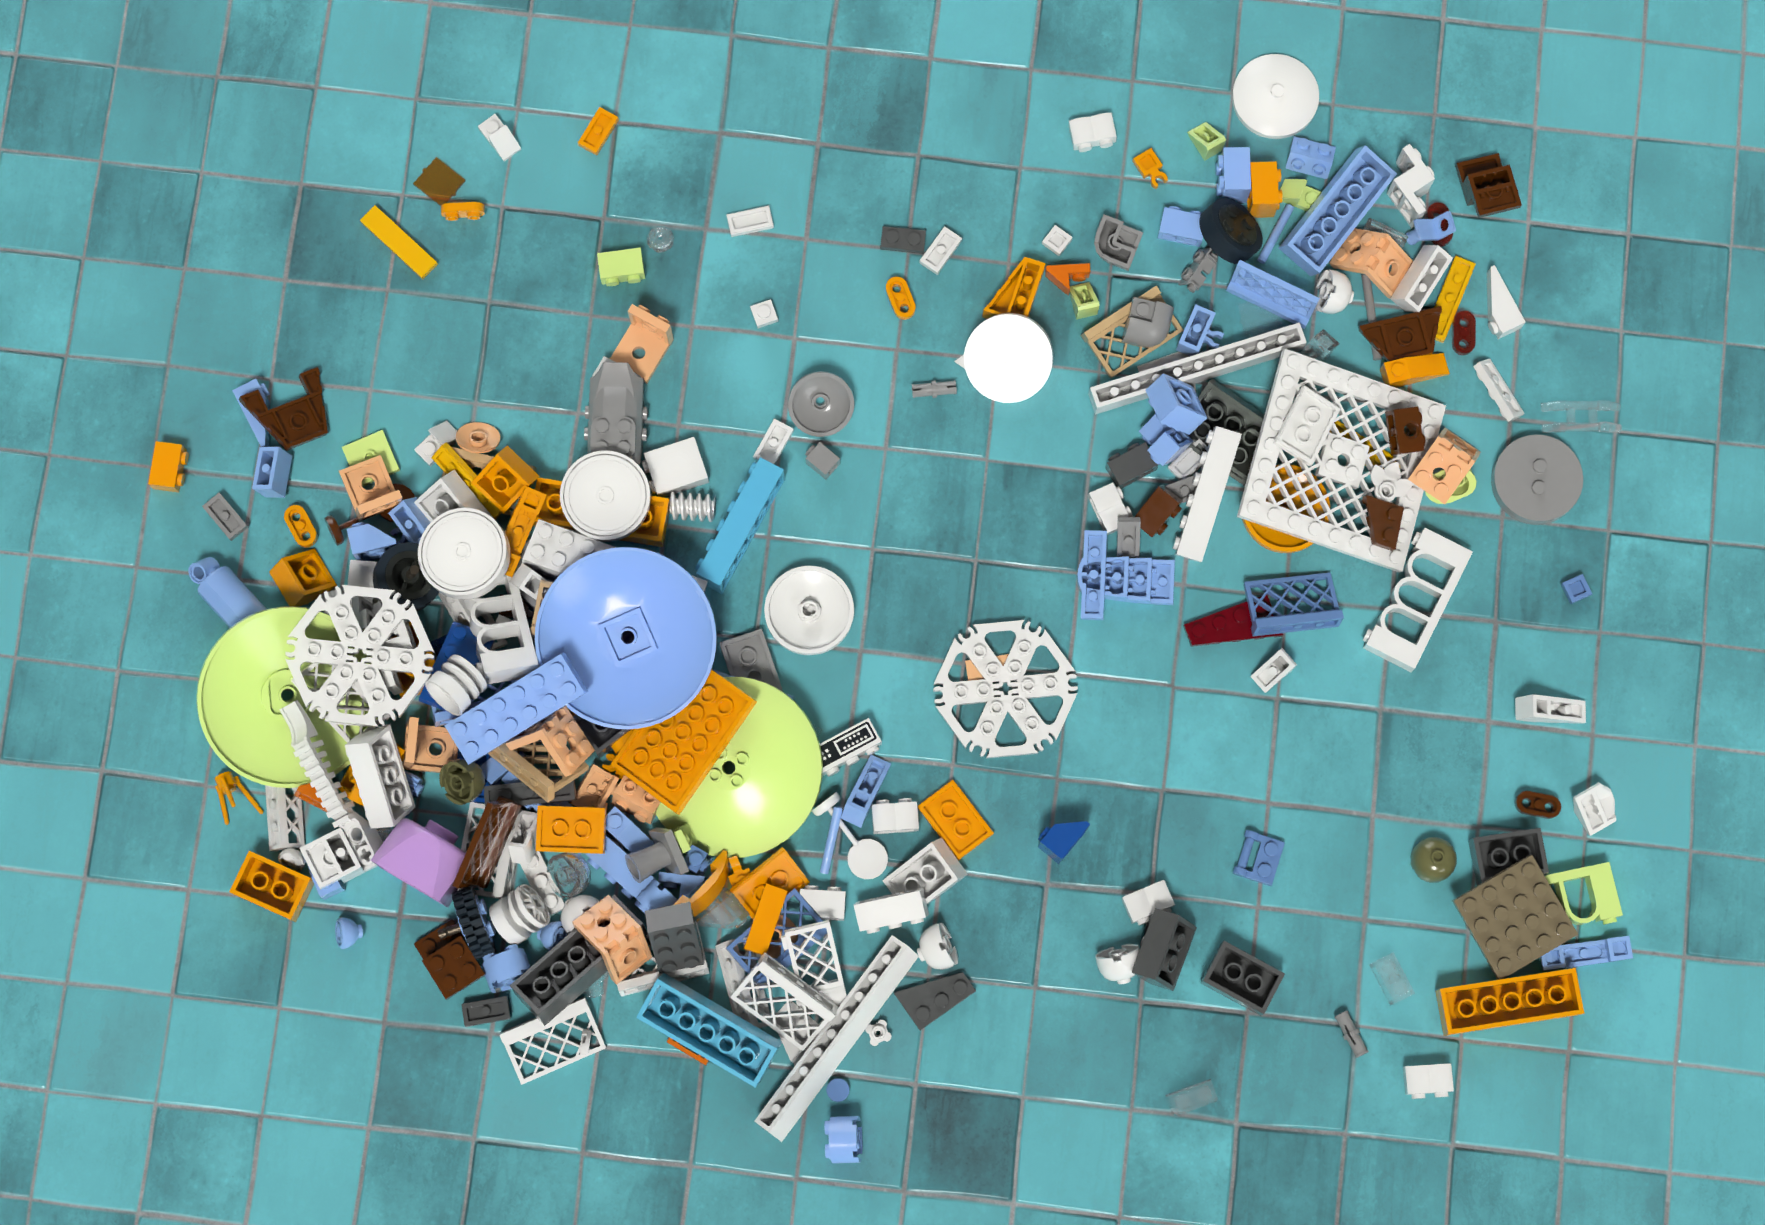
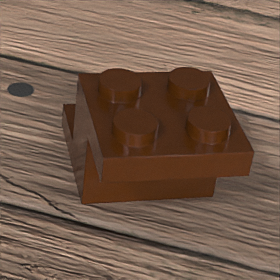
(1488, 185)
(449, 961)

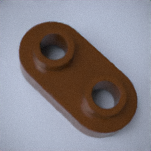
(1537, 804)

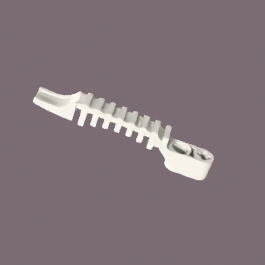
(302, 729)

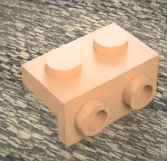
(595, 788)
(635, 800)

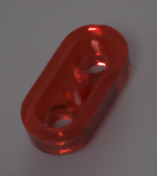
(1439, 208)
(1464, 334)

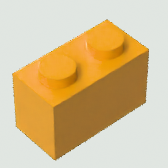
(168, 467)

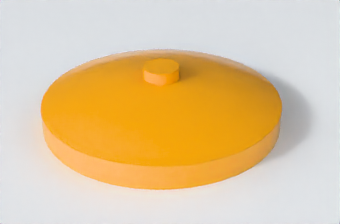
(1279, 541)

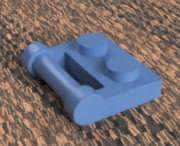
(1265, 861)

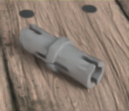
(934, 389)
(1351, 1034)

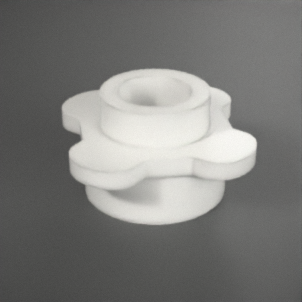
(874, 1038)

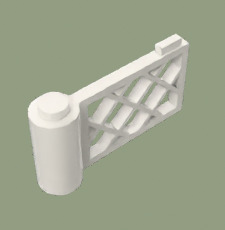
(833, 989)

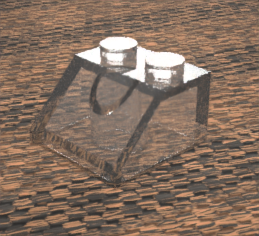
(723, 912)

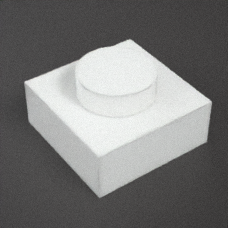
(1057, 240)
(764, 313)

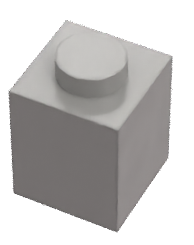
(822, 460)

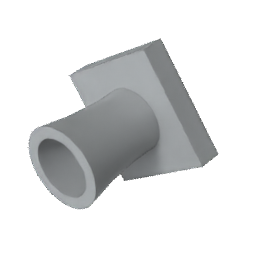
(663, 854)

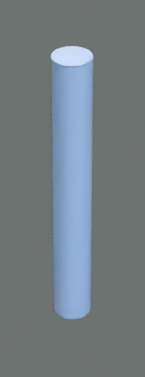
(1275, 233)
(831, 839)

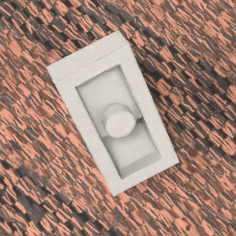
(499, 137)
(438, 435)
(1273, 670)

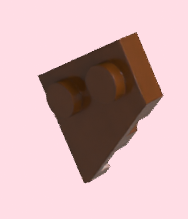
(1384, 522)

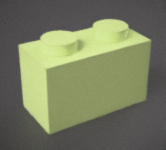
(621, 266)

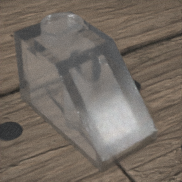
(1320, 346)

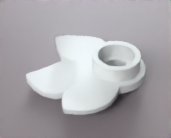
(1391, 481)

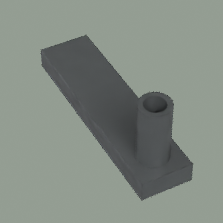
(525, 796)

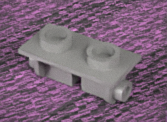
(1202, 262)

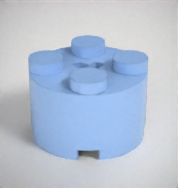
(654, 897)
(505, 967)
(844, 1139)

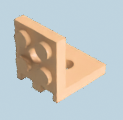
(1373, 259)
(645, 333)
(1447, 453)
(371, 501)
(554, 733)
(417, 744)
(619, 943)

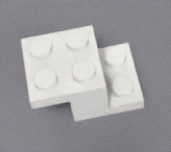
(1411, 185)
(403, 640)
(333, 859)

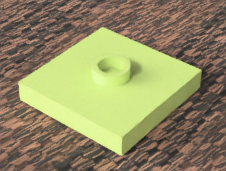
(368, 448)

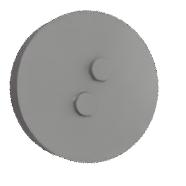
(1537, 479)

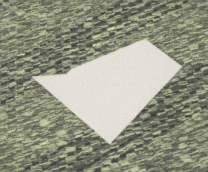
(793, 1052)

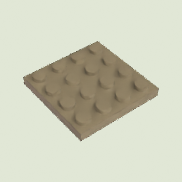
(1515, 917)

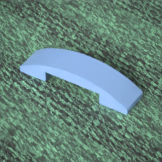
(1588, 953)

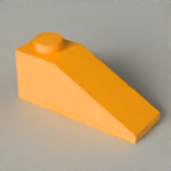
(1414, 369)

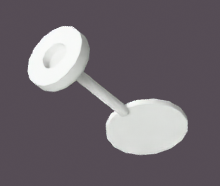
(866, 857)

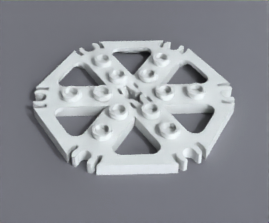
(348, 673)
(997, 707)

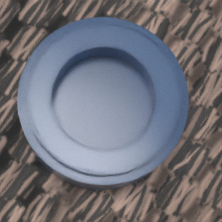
(837, 1090)

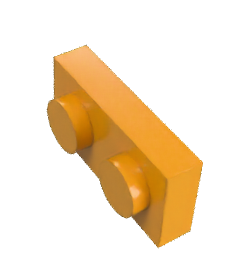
(598, 131)

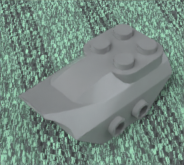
(616, 411)

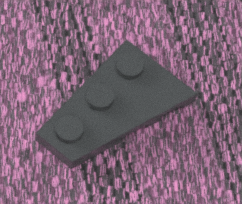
(935, 998)

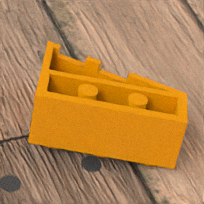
(1018, 291)

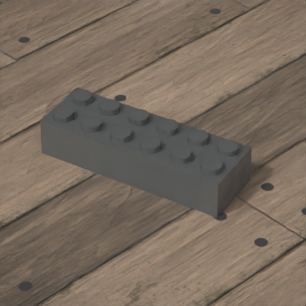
(563, 974)

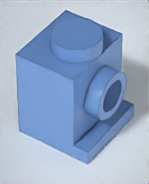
(697, 860)

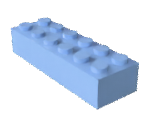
(1337, 210)
(516, 708)

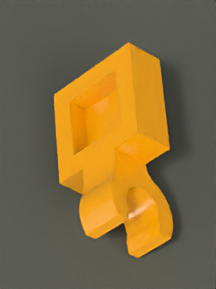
(738, 874)

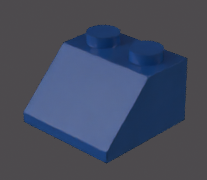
(1061, 839)

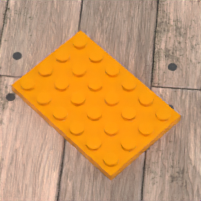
(679, 752)

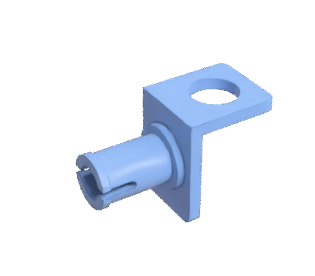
(1431, 229)

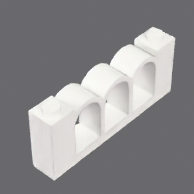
(1441, 552)
(503, 664)

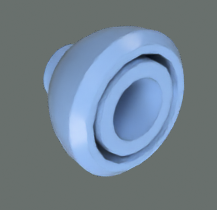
(347, 932)
(551, 934)

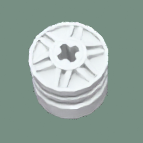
(456, 685)
(519, 914)

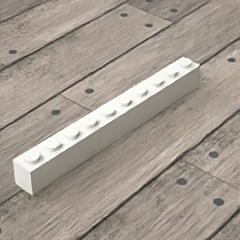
(1199, 367)
(836, 1038)

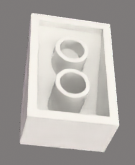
(931, 868)

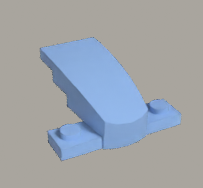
(1120, 578)

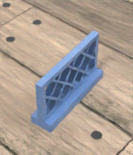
(1293, 622)
(784, 958)

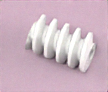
(692, 507)

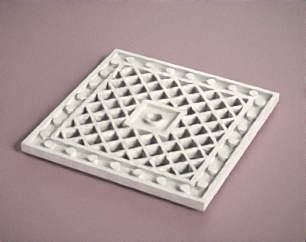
(1253, 504)

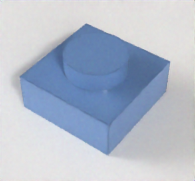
(1576, 589)

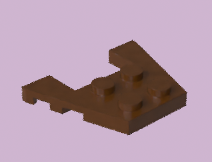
(296, 420)

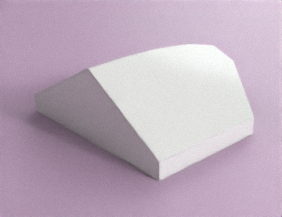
(1595, 808)

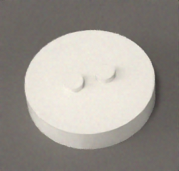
(1008, 357)
(605, 496)
(464, 553)

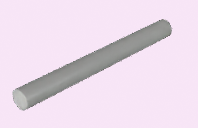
(1370, 308)

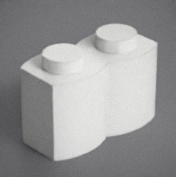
(1092, 132)
(1108, 506)
(895, 816)
(523, 838)
(1142, 903)
(1428, 1079)

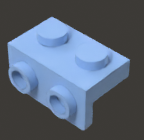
(1310, 157)

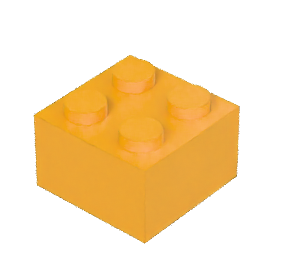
(1264, 193)
(505, 479)

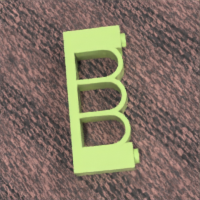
(1601, 891)

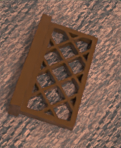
(487, 843)

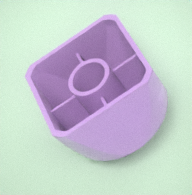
(422, 858)

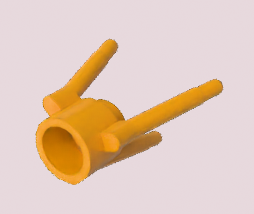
(226, 785)

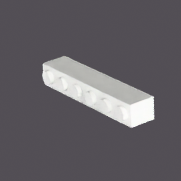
(1207, 494)

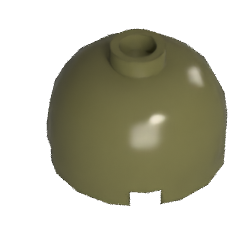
(462, 781)
(1433, 859)

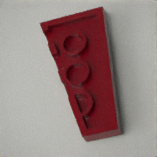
(1226, 626)

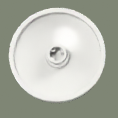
(1275, 96)
(809, 610)

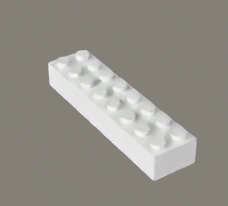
(556, 548)

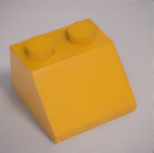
(302, 577)

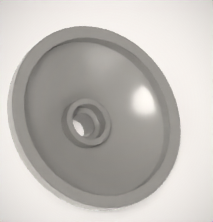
(825, 417)

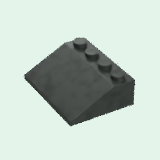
(1231, 413)

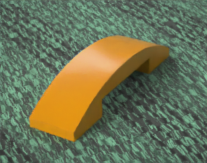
(521, 524)
(711, 888)

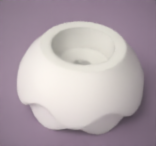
(292, 858)

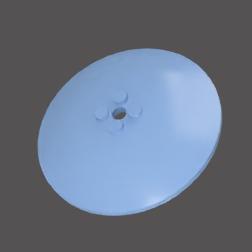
(671, 627)

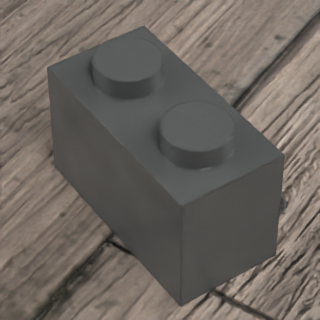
(1131, 465)

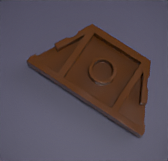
(1404, 335)

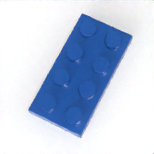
(458, 642)

